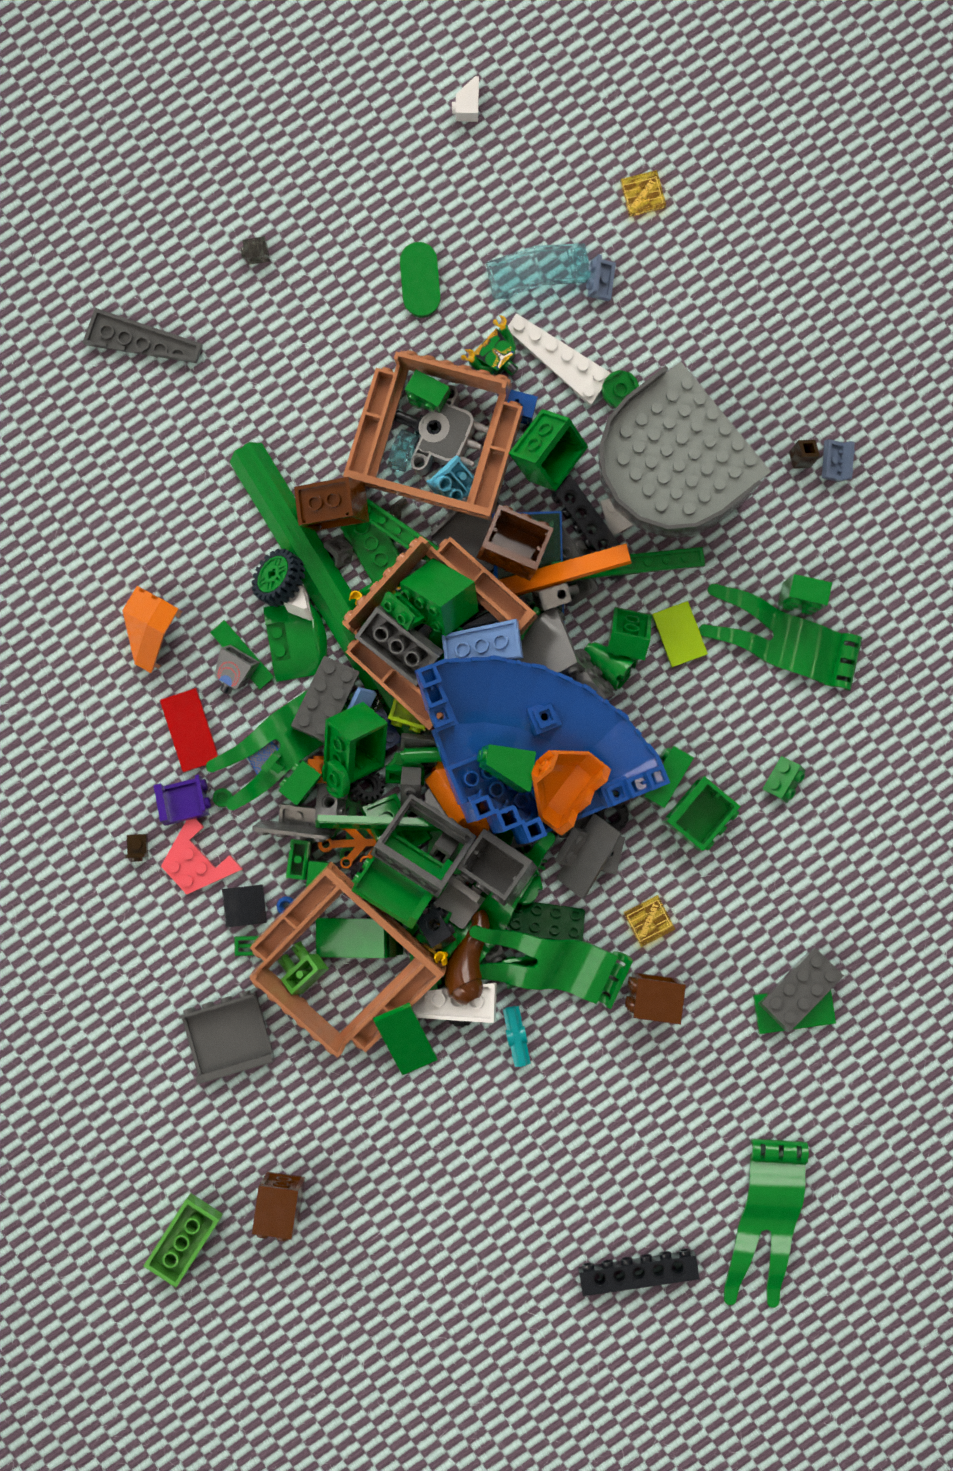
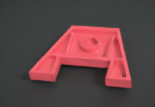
(190, 866)

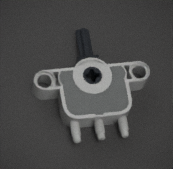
(452, 439)

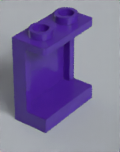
(182, 800)

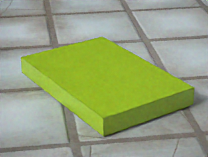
(679, 634)

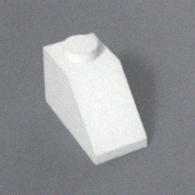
(467, 102)
(300, 604)

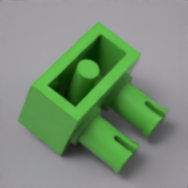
(305, 973)

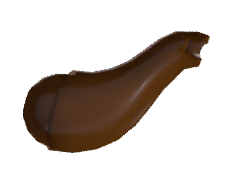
(463, 966)

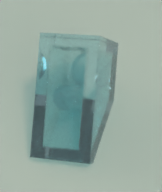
(402, 450)

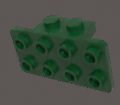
(548, 921)

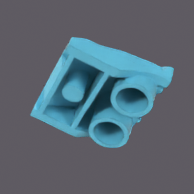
(452, 480)

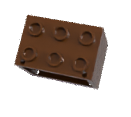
(331, 504)
(515, 542)
(655, 998)
(278, 1206)

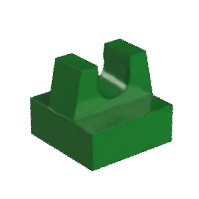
(273, 763)

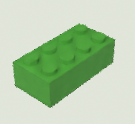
(183, 1240)

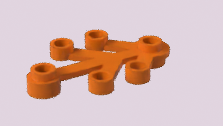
(358, 842)

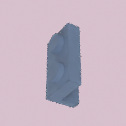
(601, 278)
(838, 460)

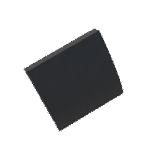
(244, 905)

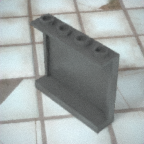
(465, 530)
(550, 644)
(227, 1036)

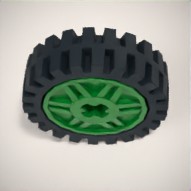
(278, 577)

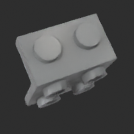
(460, 900)

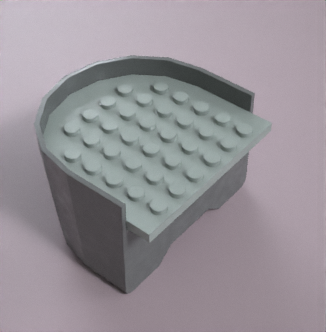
(675, 458)

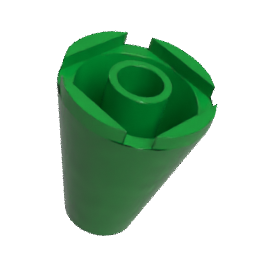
(614, 668)

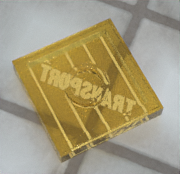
(643, 193)
(649, 920)

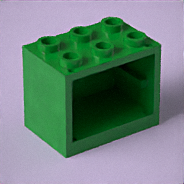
(548, 449)
(441, 596)
(356, 740)
(702, 814)

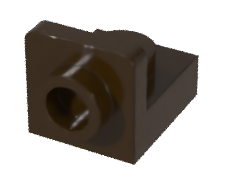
(137, 847)

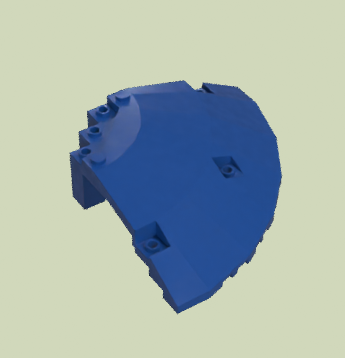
(502, 705)

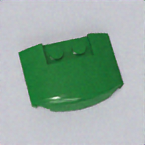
(295, 642)

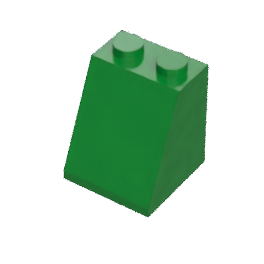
(508, 765)

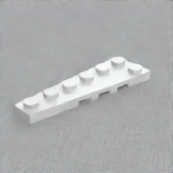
(569, 365)
(438, 1005)

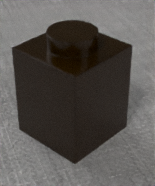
(804, 454)

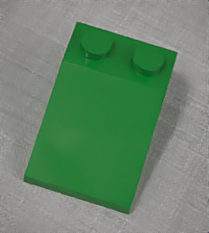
(629, 634)

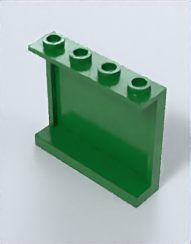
(392, 890)

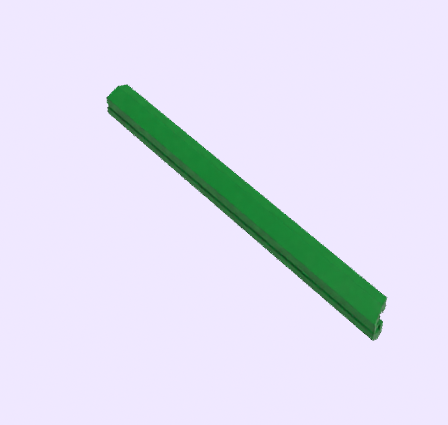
(322, 577)

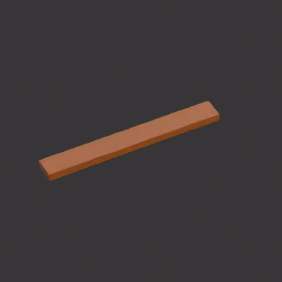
(570, 570)

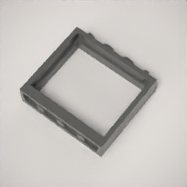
(409, 868)

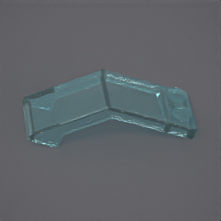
(538, 267)

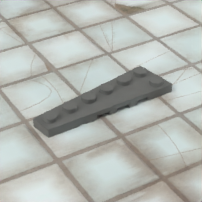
(126, 335)

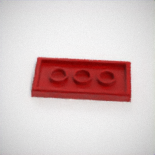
(189, 729)

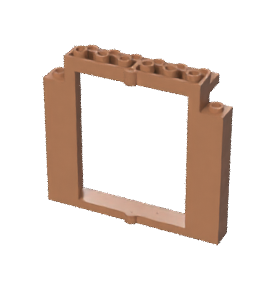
(379, 417)
(490, 594)
(295, 920)

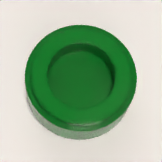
(221, 797)

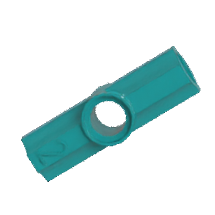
(516, 1036)

